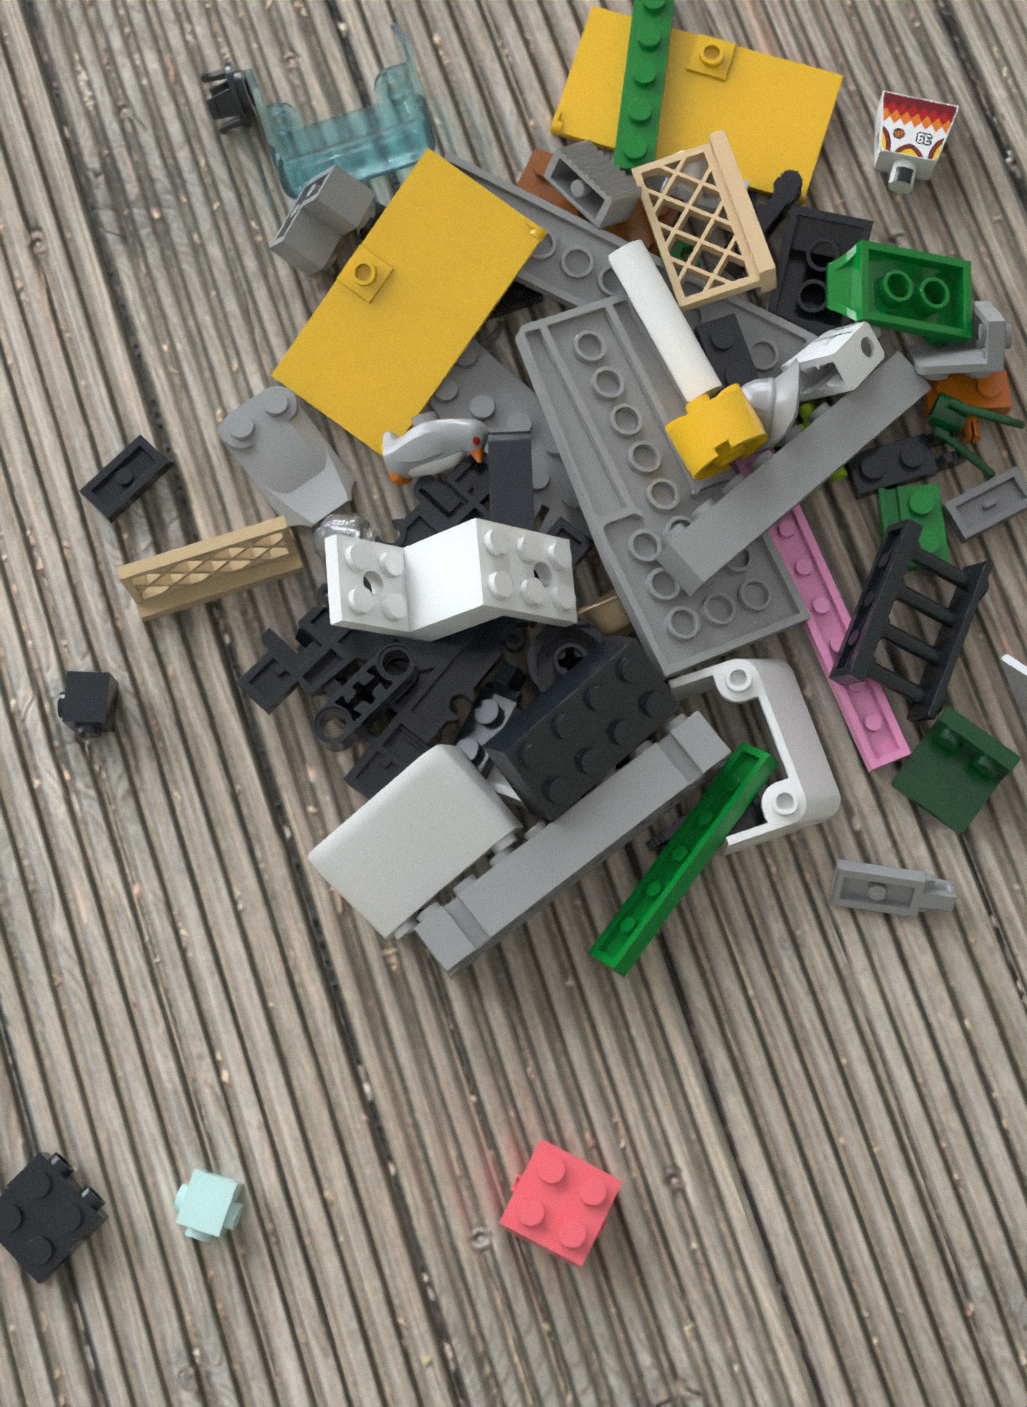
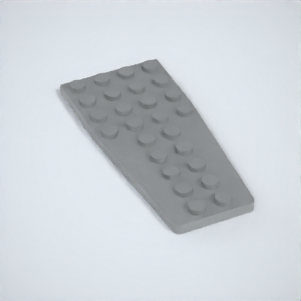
(608, 414)

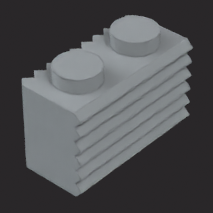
(593, 184)

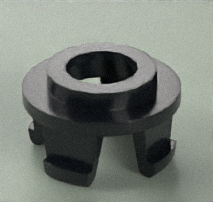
(229, 98)

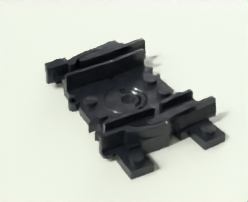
(446, 667)

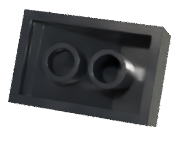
(809, 245)

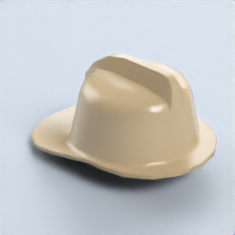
(607, 615)

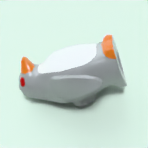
(432, 446)

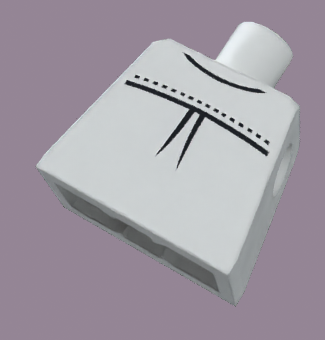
(852, 355)

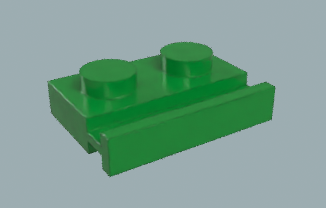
(921, 505)

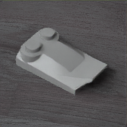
(287, 457)

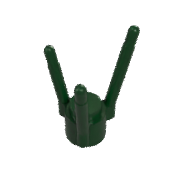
(951, 414)

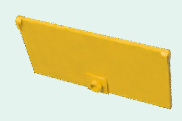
(765, 104)
(408, 302)

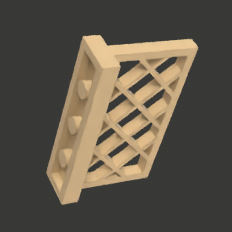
(740, 221)
(212, 568)

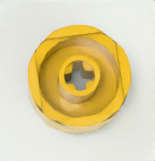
(716, 432)

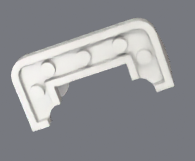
(415, 839)

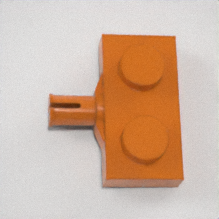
(986, 393)

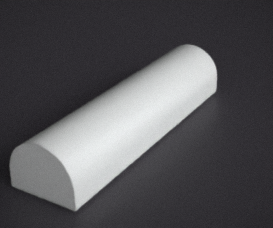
(664, 321)

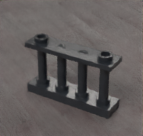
(871, 621)

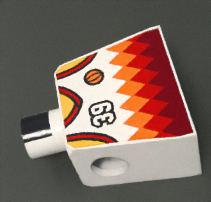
(910, 137)

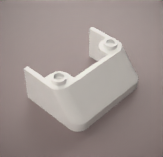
(809, 788)

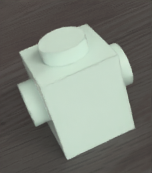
(208, 1205)

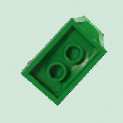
(903, 291)

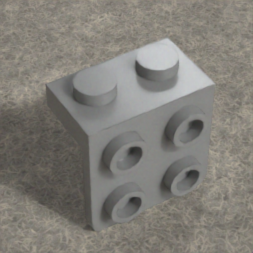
(974, 358)

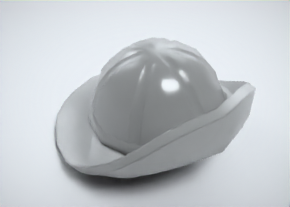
(775, 402)

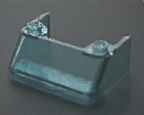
(360, 142)

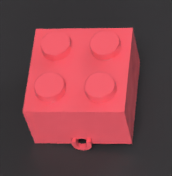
(560, 1204)

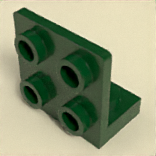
(954, 770)

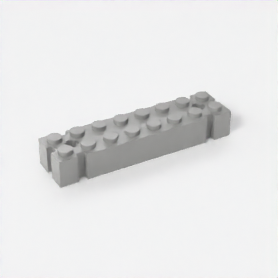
(573, 844)

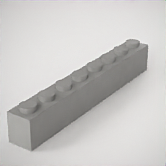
(791, 474)

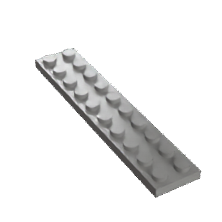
(575, 271)

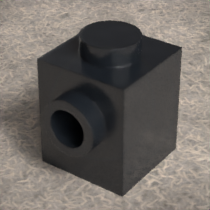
(89, 703)

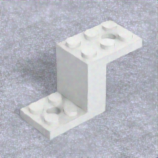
(450, 581)

